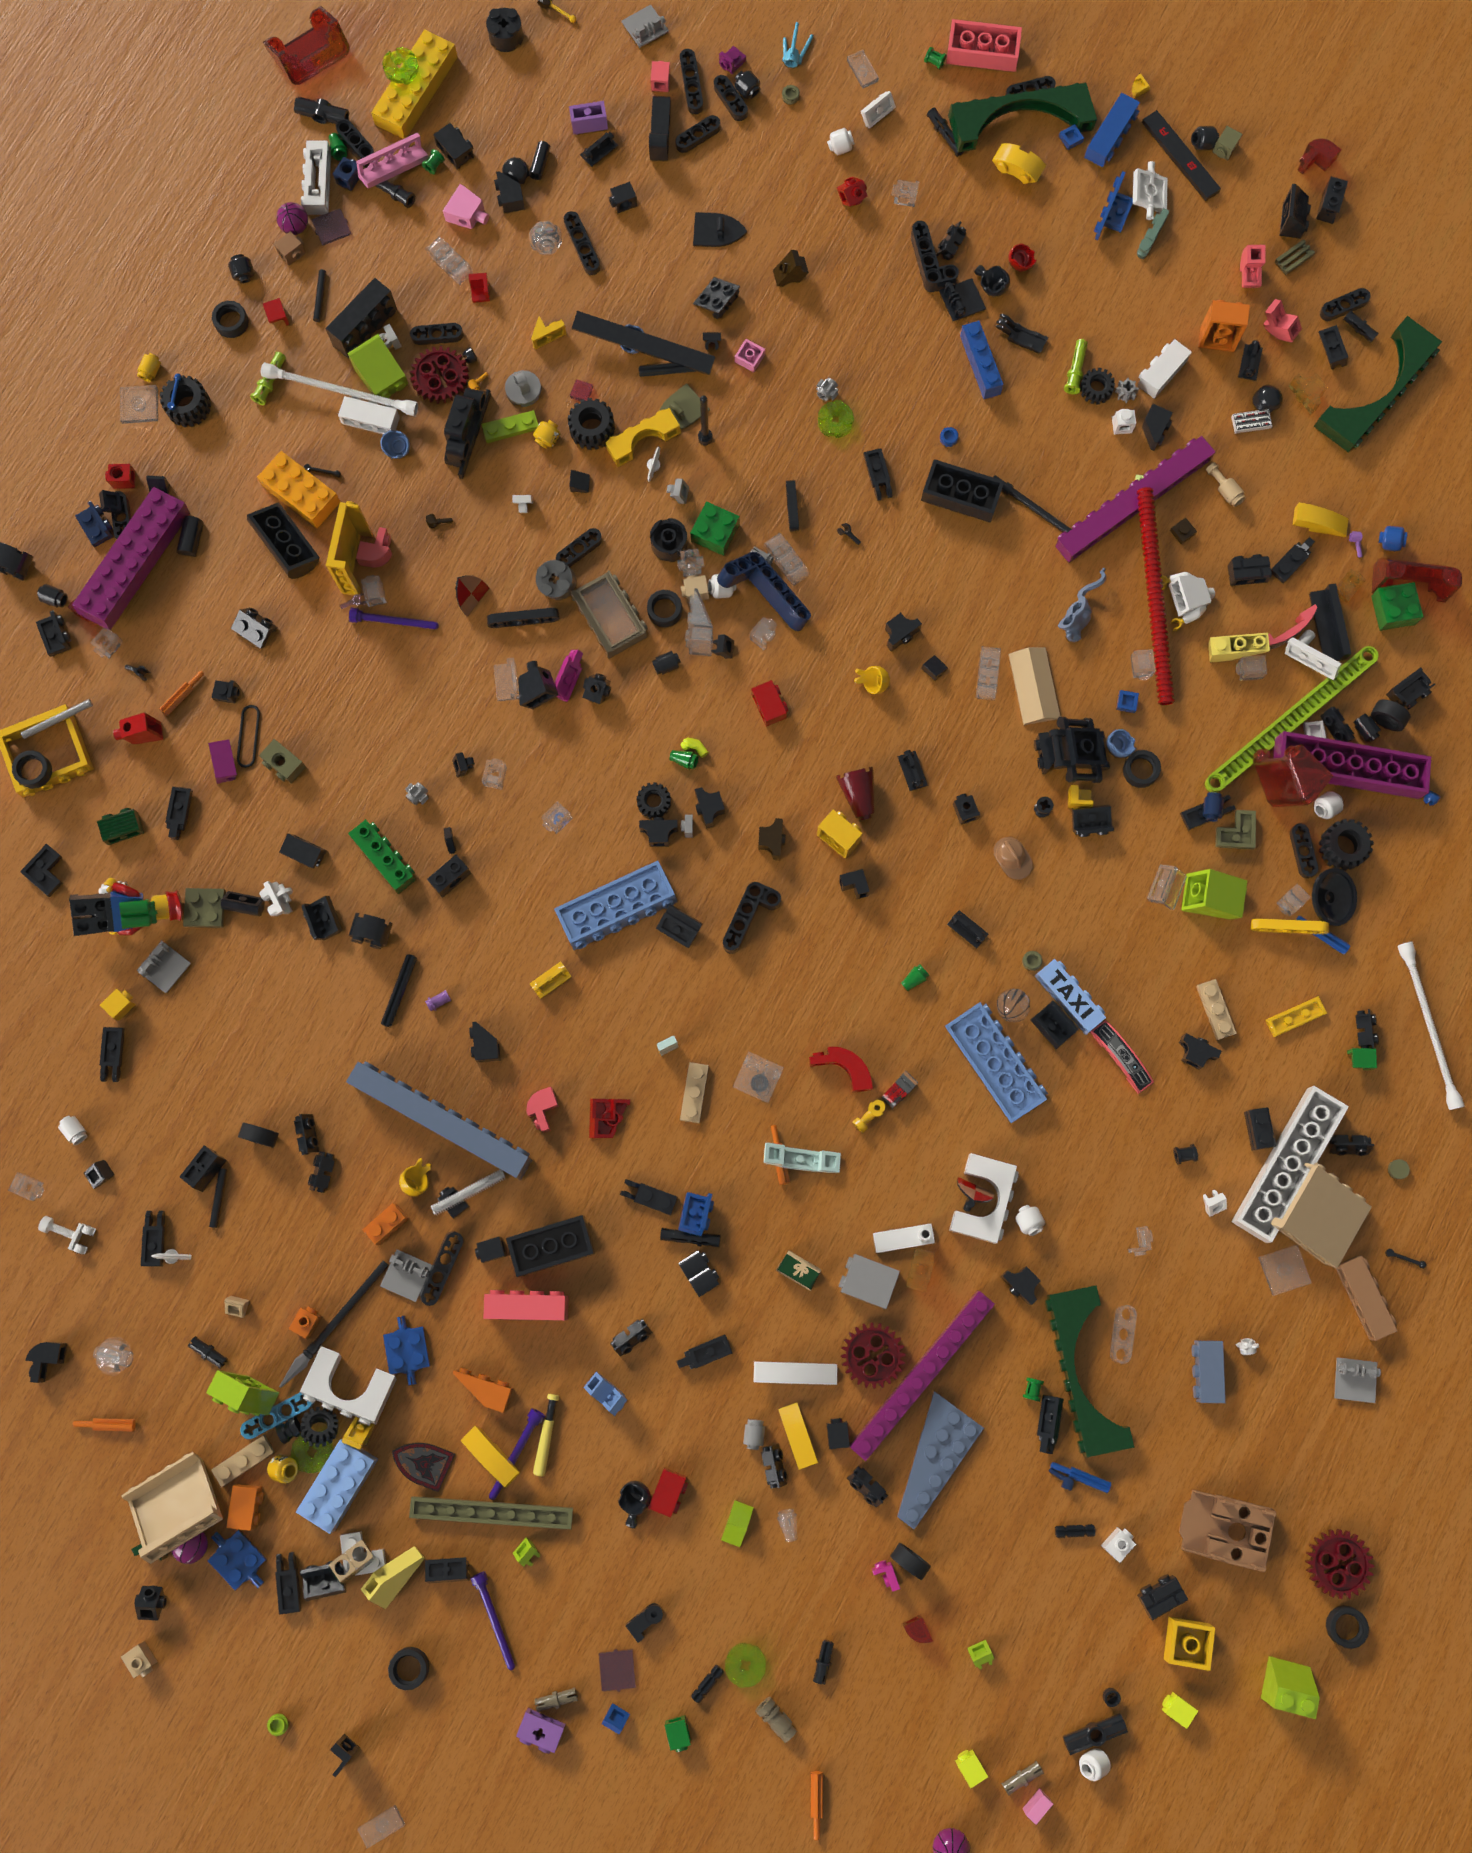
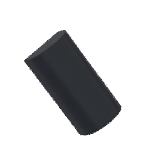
(190, 536)
(243, 903)

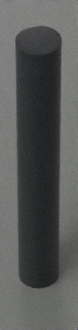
(319, 295)
(218, 1198)

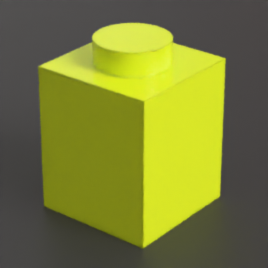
(1179, 1709)
(971, 1768)

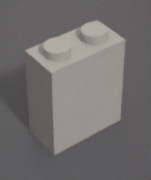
(868, 1281)

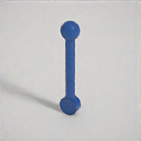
(171, 405)

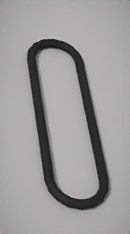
(240, 736)

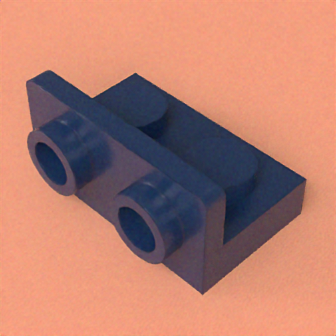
(94, 525)

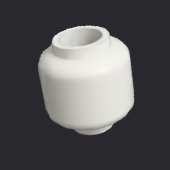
(841, 141)
(719, 591)
(1328, 805)
(1030, 1220)
(1094, 1764)

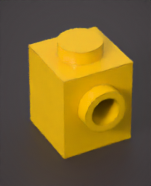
(118, 1004)

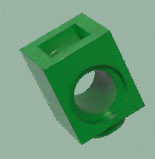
(678, 1733)

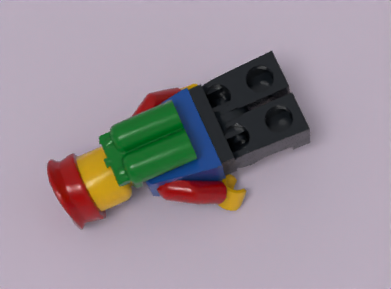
(121, 910)

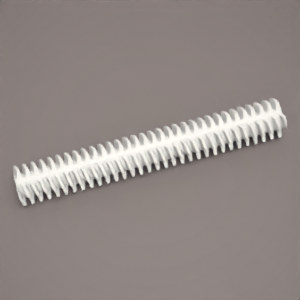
(466, 1192)

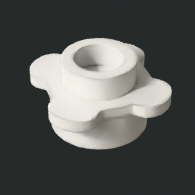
(1247, 1346)

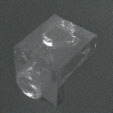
(1144, 1239)

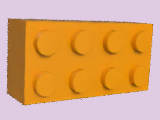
(299, 489)

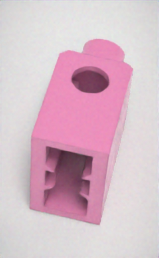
(465, 209)

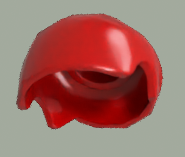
(1021, 257)

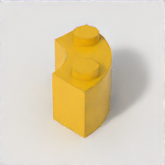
(1018, 163)

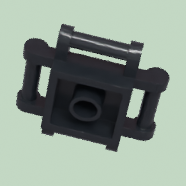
(1079, 749)

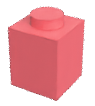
(660, 76)

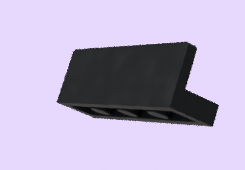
(1330, 623)

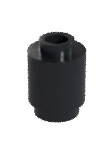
(52, 596)
(666, 662)
(1367, 728)

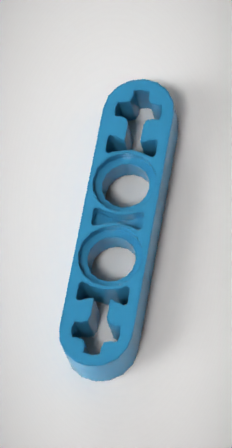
(277, 1415)

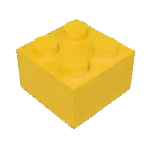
(839, 833)
(1189, 1643)

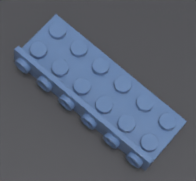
(616, 905)
(997, 1062)

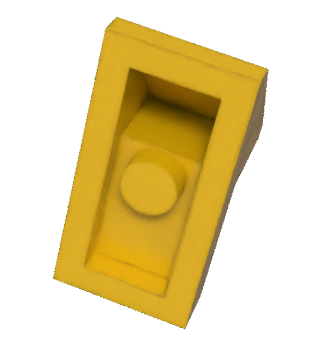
(544, 335)
(357, 1434)

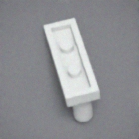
(1311, 657)
(903, 1238)

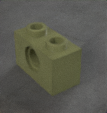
(274, 753)

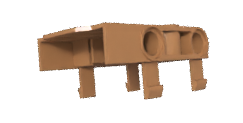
(1207, 1523)

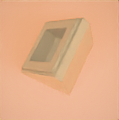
(236, 1306)

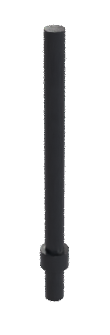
(1008, 489)

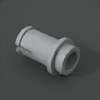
(768, 557)

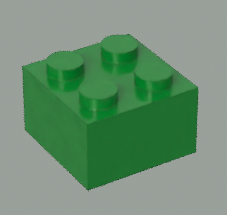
(715, 528)
(1397, 606)

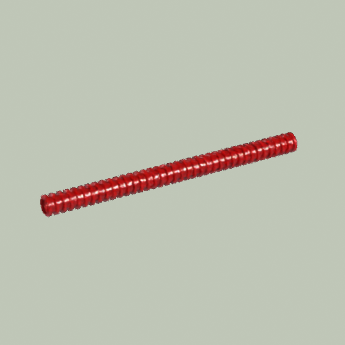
(1155, 595)

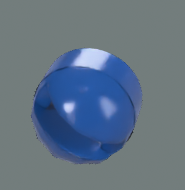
(1431, 798)

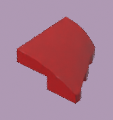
(605, 1116)

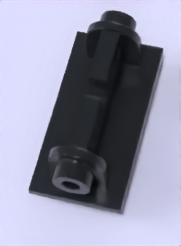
(599, 149)
(947, 246)
(1250, 361)
(1334, 723)
(912, 770)
(967, 929)
(1367, 1022)
(306, 1125)
(1360, 1145)
(318, 1178)
(624, 1344)
(777, 1474)
(873, 1493)

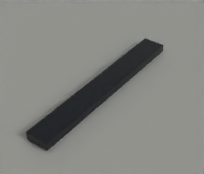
(643, 342)

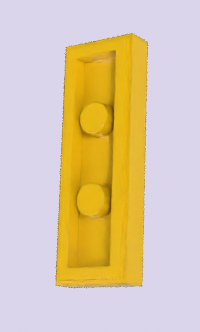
(1296, 1016)

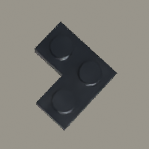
(39, 870)

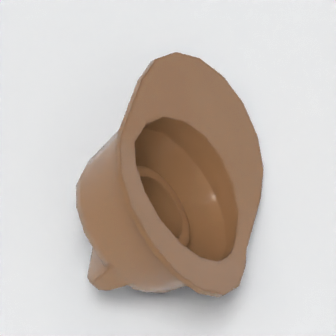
(1013, 858)

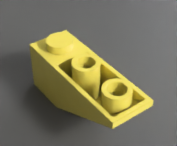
(1237, 646)
(389, 1579)

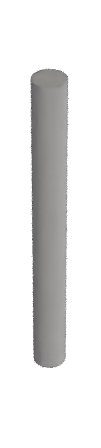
(57, 718)

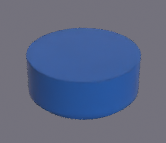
(949, 436)

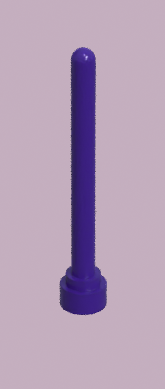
(357, 615)
(534, 1419)
(480, 1582)

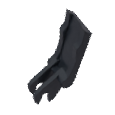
(1020, 335)

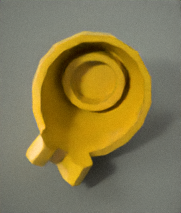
(874, 678)
(414, 1179)

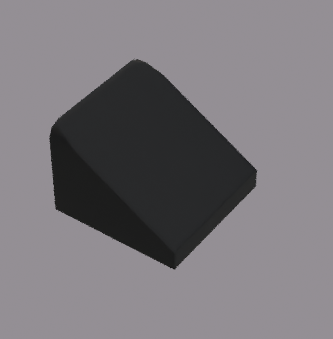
(158, 482)
(579, 482)
(934, 667)
(98, 1173)

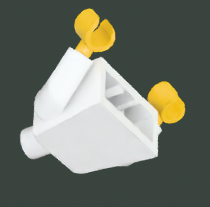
(1189, 596)

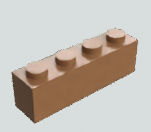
(1366, 1298)

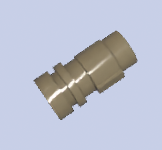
(778, 1721)

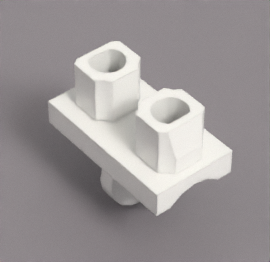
(279, 897)

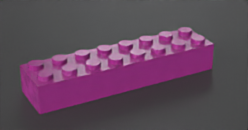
(131, 558)
(1364, 765)

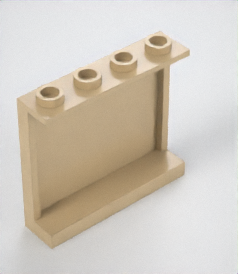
(1323, 1216)
(173, 1506)

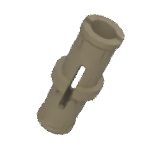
(556, 1699)
(1022, 1778)

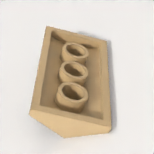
(1034, 685)

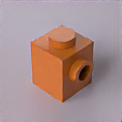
(305, 1322)

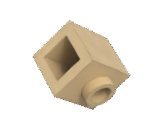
(695, 582)
(139, 1660)

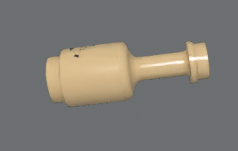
(1228, 487)

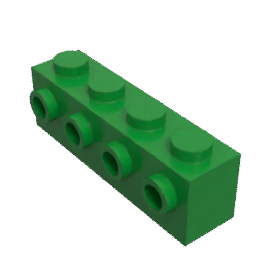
(382, 857)

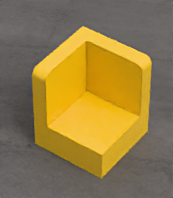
(1079, 798)

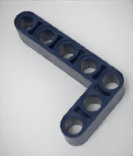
(769, 583)

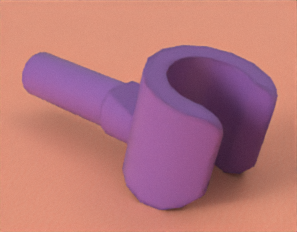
(1357, 538)

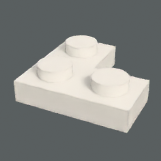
(349, 1540)

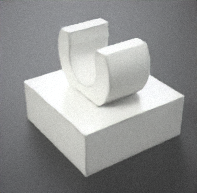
(391, 337)
(522, 500)
(1215, 1204)

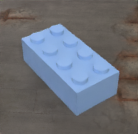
(336, 1486)

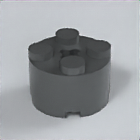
(546, 574)

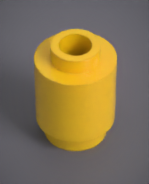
(148, 367)

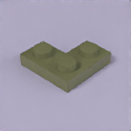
(1241, 836)

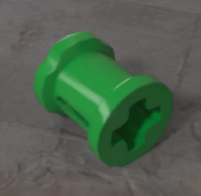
(935, 58)
(433, 161)
(1033, 1389)

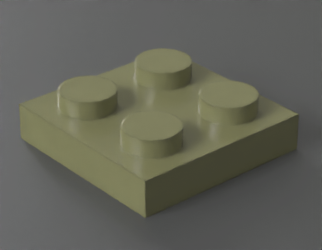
(203, 908)

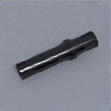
(934, 116)
(684, 1237)

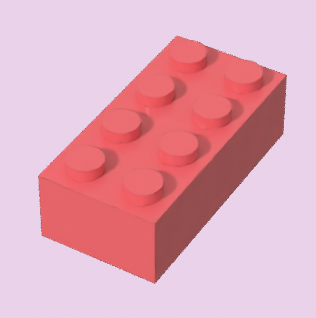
(984, 45)
(526, 1307)

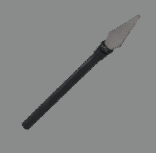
(302, 1360)

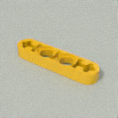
(1290, 926)

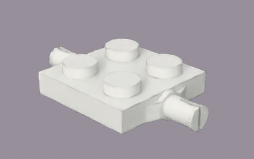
(1150, 190)

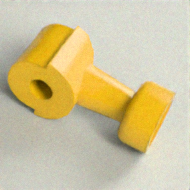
(874, 1110)

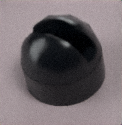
(469, 353)
(1113, 1699)

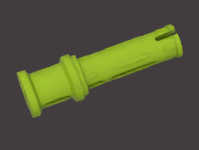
(1075, 373)
(266, 384)

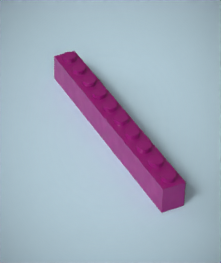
(1125, 504)
(921, 1375)

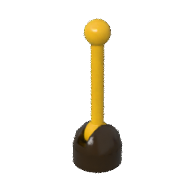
(548, 3)

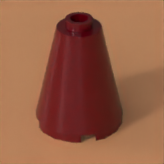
(859, 791)

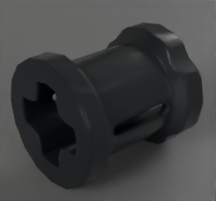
(1038, 807)
(1185, 1154)

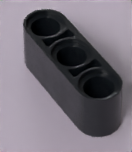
(352, 137)

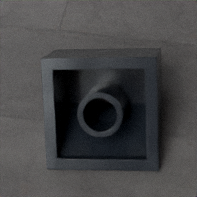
(1295, 213)

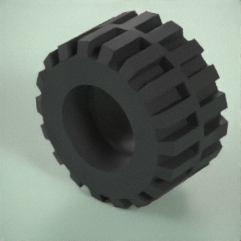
(195, 410)
(591, 410)
(1356, 834)

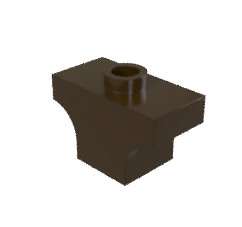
(790, 269)
(772, 838)

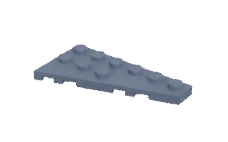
(940, 1450)

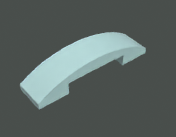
(801, 1159)

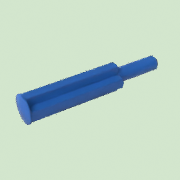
(1331, 940)
(1083, 1477)

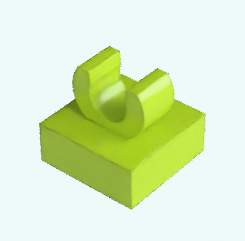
(525, 1552)
(980, 1654)

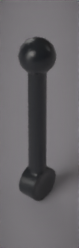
(336, 473)
(1389, 1252)

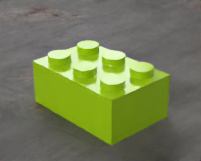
(242, 1393)

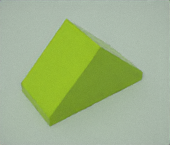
(737, 1523)

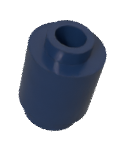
(1213, 806)

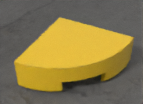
(1139, 86)

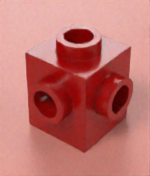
(852, 191)

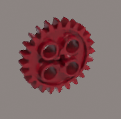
(455, 367)
(882, 1371)
(1331, 1545)

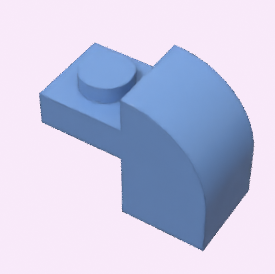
(605, 1393)

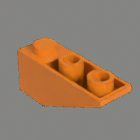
(488, 1393)

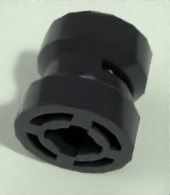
(288, 1430)

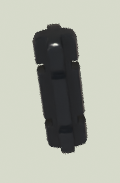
(1075, 1531)
(707, 1683)

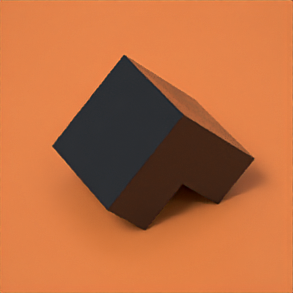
(857, 881)

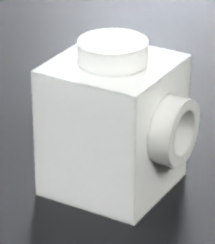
(1119, 1544)

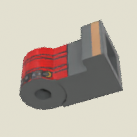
(899, 1089)

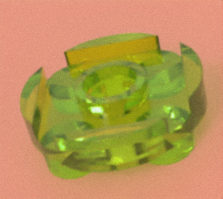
(404, 74)
(839, 410)
(304, 1461)
(744, 1677)

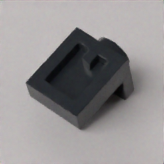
(226, 691)
(457, 1209)

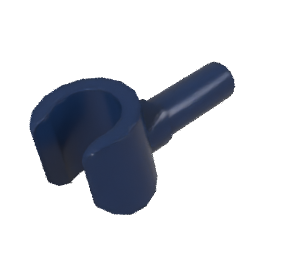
(1067, 1483)

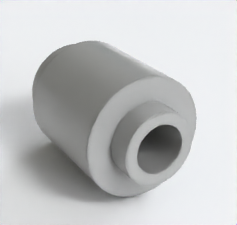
(754, 1434)

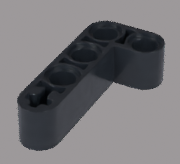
(660, 128)
(928, 255)
(746, 918)

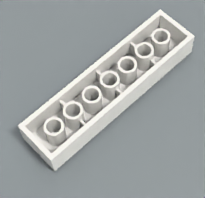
(1284, 1169)

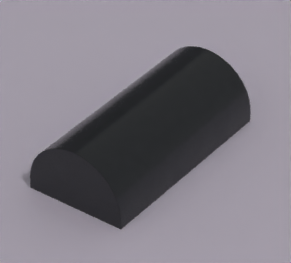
(284, 540)

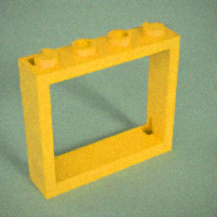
(60, 776)

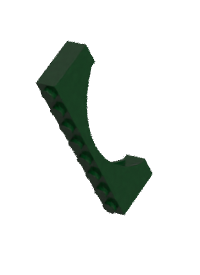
(1067, 103)
(1348, 425)
(1095, 1431)

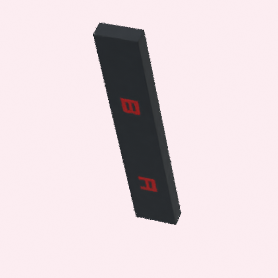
(1181, 155)

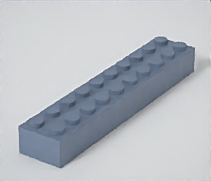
(434, 1117)

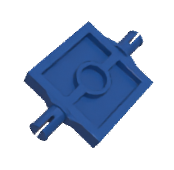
(406, 1350)
(237, 1560)

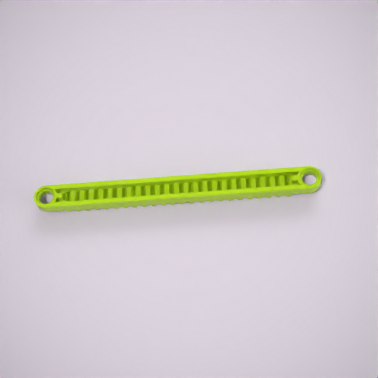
(1292, 718)

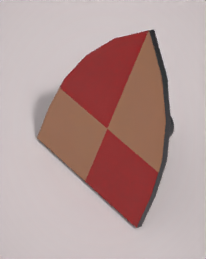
(469, 592)
(974, 1193)

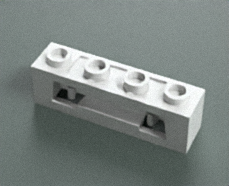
(313, 201)

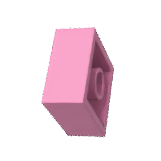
(749, 355)
(1037, 1806)

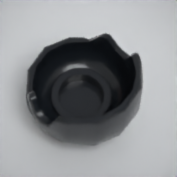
(516, 169)
(1267, 398)

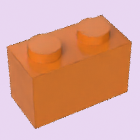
(385, 1224)
(244, 1507)

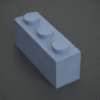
(1208, 1371)

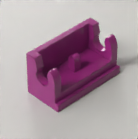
(222, 761)

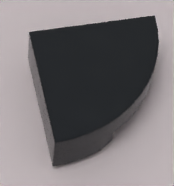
(448, 836)

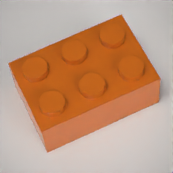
(1223, 325)

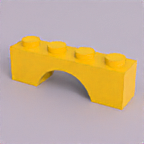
(661, 425)

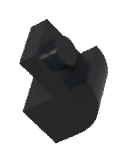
(42, 1355)

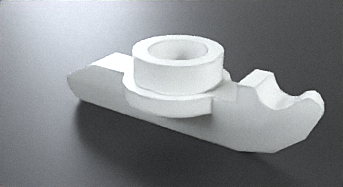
(653, 464)
(171, 1256)

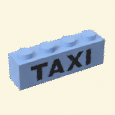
(1070, 996)

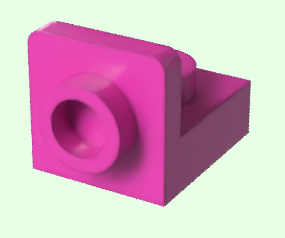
(889, 1578)

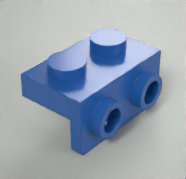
(695, 1213)

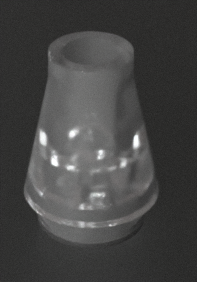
(788, 1523)

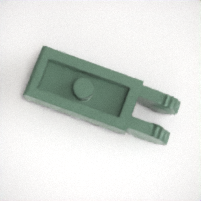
(1152, 234)

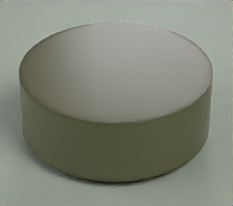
(790, 94)
(1032, 960)
(1398, 1169)

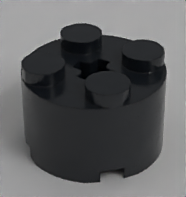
(504, 29)
(660, 540)
(14, 562)
(370, 930)

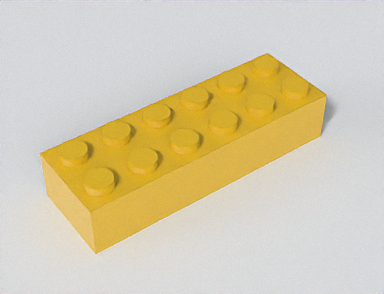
(404, 104)

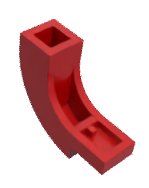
(850, 1062)

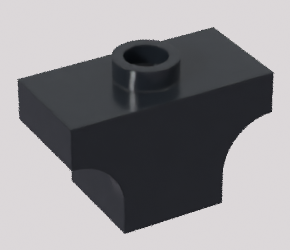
(901, 630)
(709, 806)
(658, 830)
(1197, 1051)
(1022, 1284)

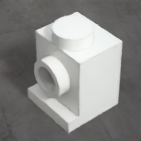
(1124, 418)

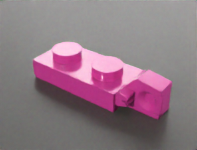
(568, 675)

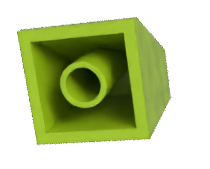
(377, 368)
(1214, 894)
(1290, 1688)

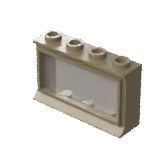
(610, 614)

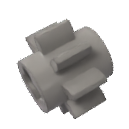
(827, 389)
(1127, 390)
(416, 793)

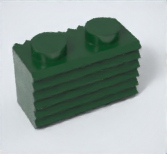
(120, 826)

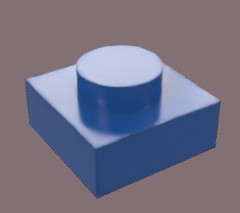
(1071, 137)
(1127, 701)
(615, 1718)

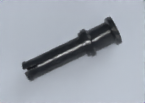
(398, 193)

